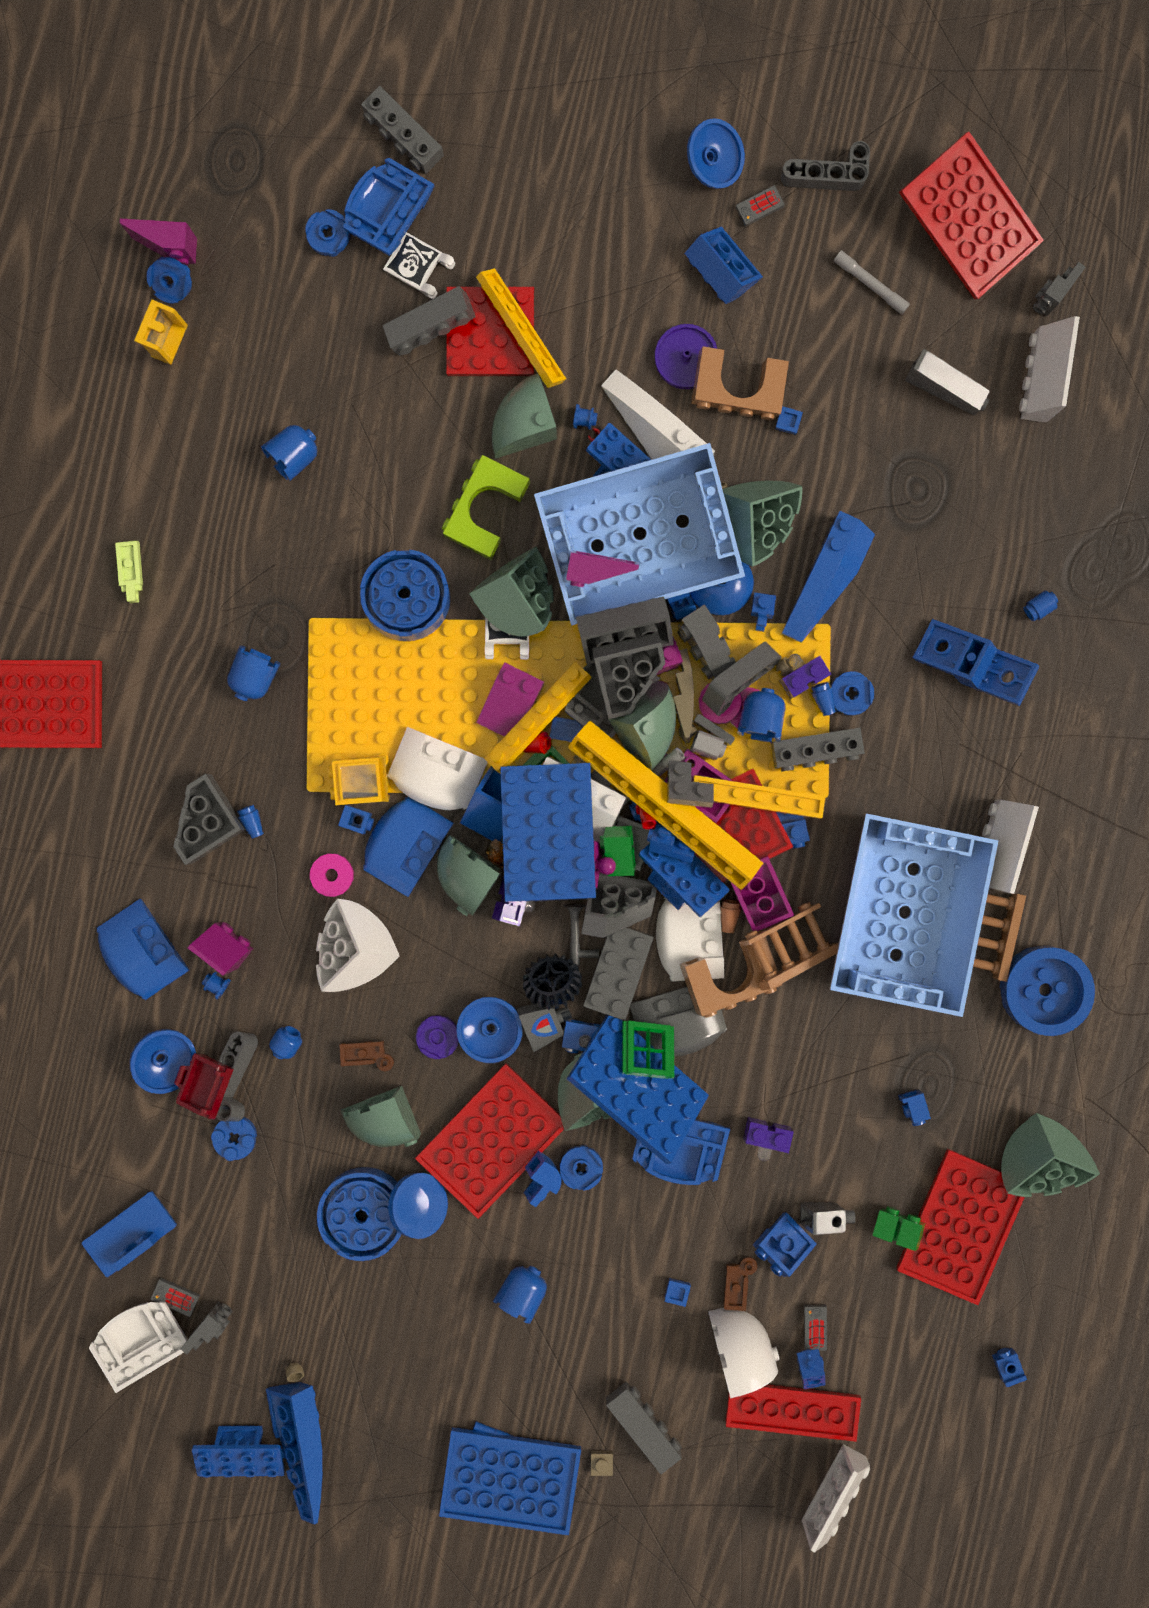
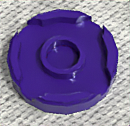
(437, 1037)

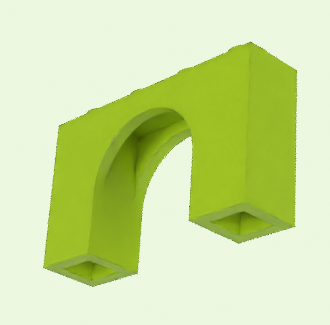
(486, 476)

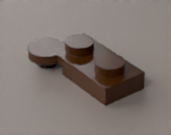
(365, 1053)
(737, 1283)

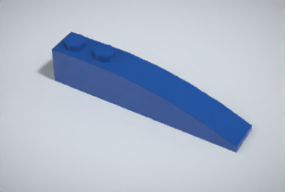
(830, 574)
(297, 1425)

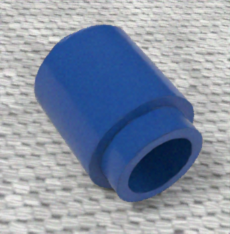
(1041, 605)

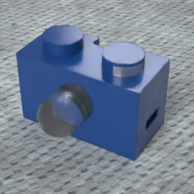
(578, 1035)

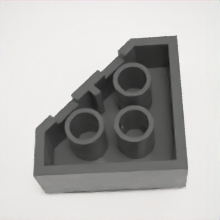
(702, 635)
(627, 671)
(205, 820)
(617, 905)

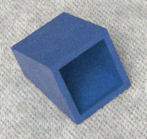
(485, 807)

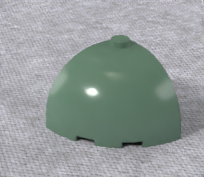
(523, 419)
(761, 516)
(517, 595)
(650, 726)
(465, 875)
(574, 1106)
(383, 1120)
(1044, 1159)

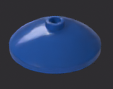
(724, 151)
(727, 597)
(485, 1044)
(159, 1075)

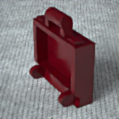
(203, 1085)

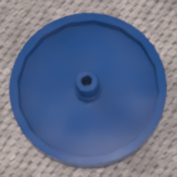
(417, 1205)

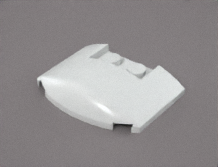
(435, 771)
(686, 936)
(137, 1343)

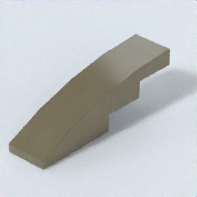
(685, 701)

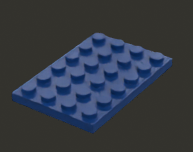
(547, 832)
(648, 1107)
(510, 1481)

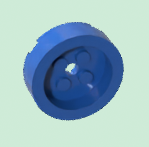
(408, 617)
(1069, 996)
(353, 1191)

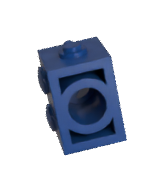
(811, 1368)

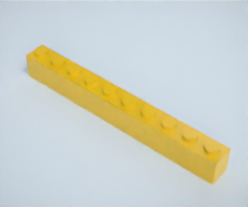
(651, 795)

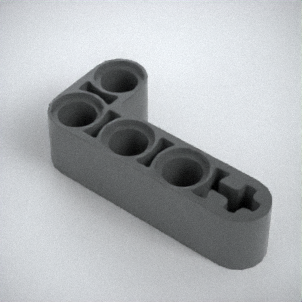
(825, 168)
(739, 677)
(237, 1056)

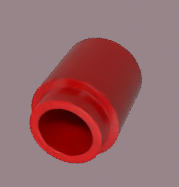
(540, 744)

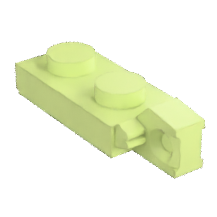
(129, 569)

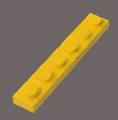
(521, 328)
(538, 717)
(765, 798)

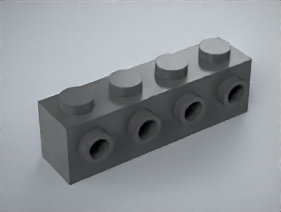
(402, 130)
(429, 321)
(817, 748)
(643, 1427)

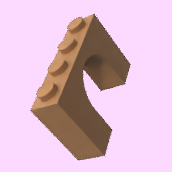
(710, 391)
(709, 999)

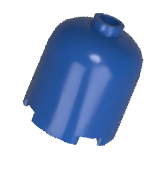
(291, 450)
(251, 674)
(762, 716)
(522, 1292)

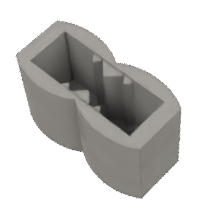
(708, 745)

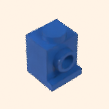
(348, 819)
(915, 1107)
(1013, 1374)

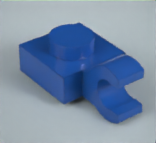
(763, 608)

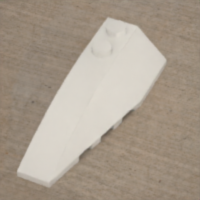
(649, 420)

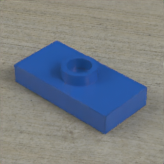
(564, 729)

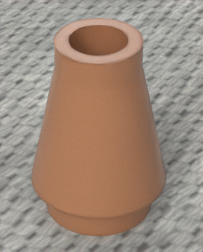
(729, 915)

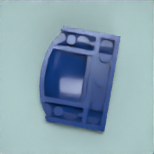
(386, 205)
(405, 844)
(139, 951)
(696, 1160)

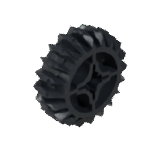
(565, 980)

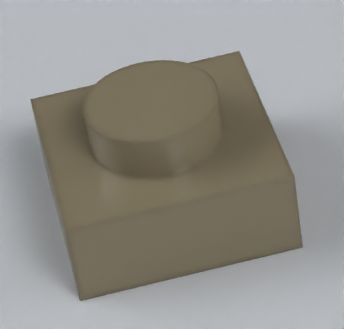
(601, 1463)

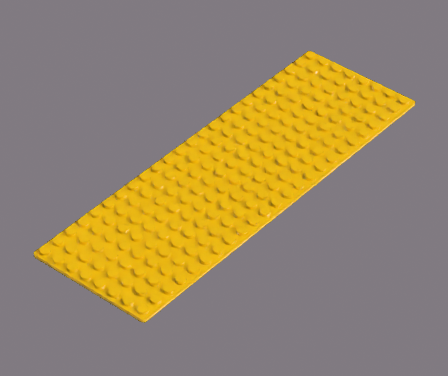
(375, 687)

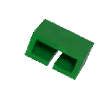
(618, 846)
(896, 1227)

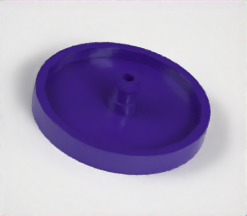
(678, 354)

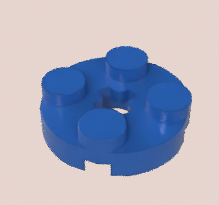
(315, 236)
(177, 271)
(861, 685)
(233, 1150)
(580, 1180)

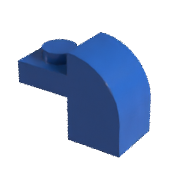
(681, 605)
(544, 1177)

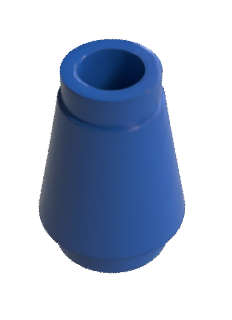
(824, 698)
(251, 821)

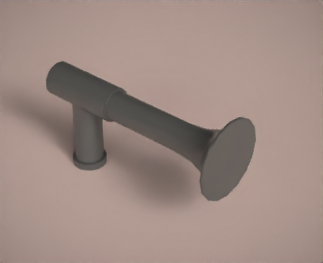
(575, 952)

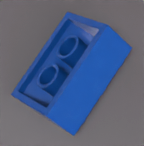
(723, 264)

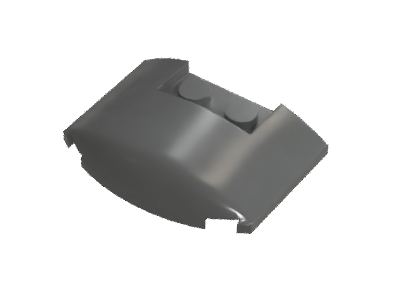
(590, 704)
(677, 1009)

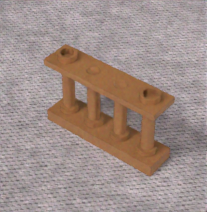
(1010, 928)
(807, 958)

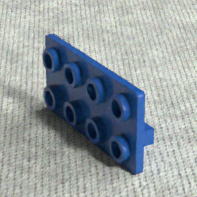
(614, 451)
(684, 881)
(129, 1234)
(238, 1454)

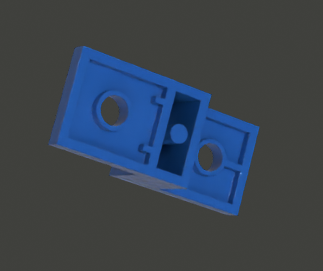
(976, 662)

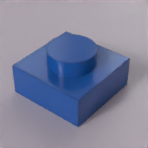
(789, 420)
(677, 1292)

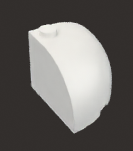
(352, 947)
(743, 1351)

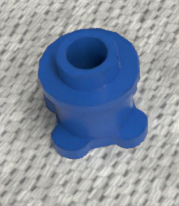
(584, 417)
(215, 984)

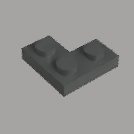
(683, 791)

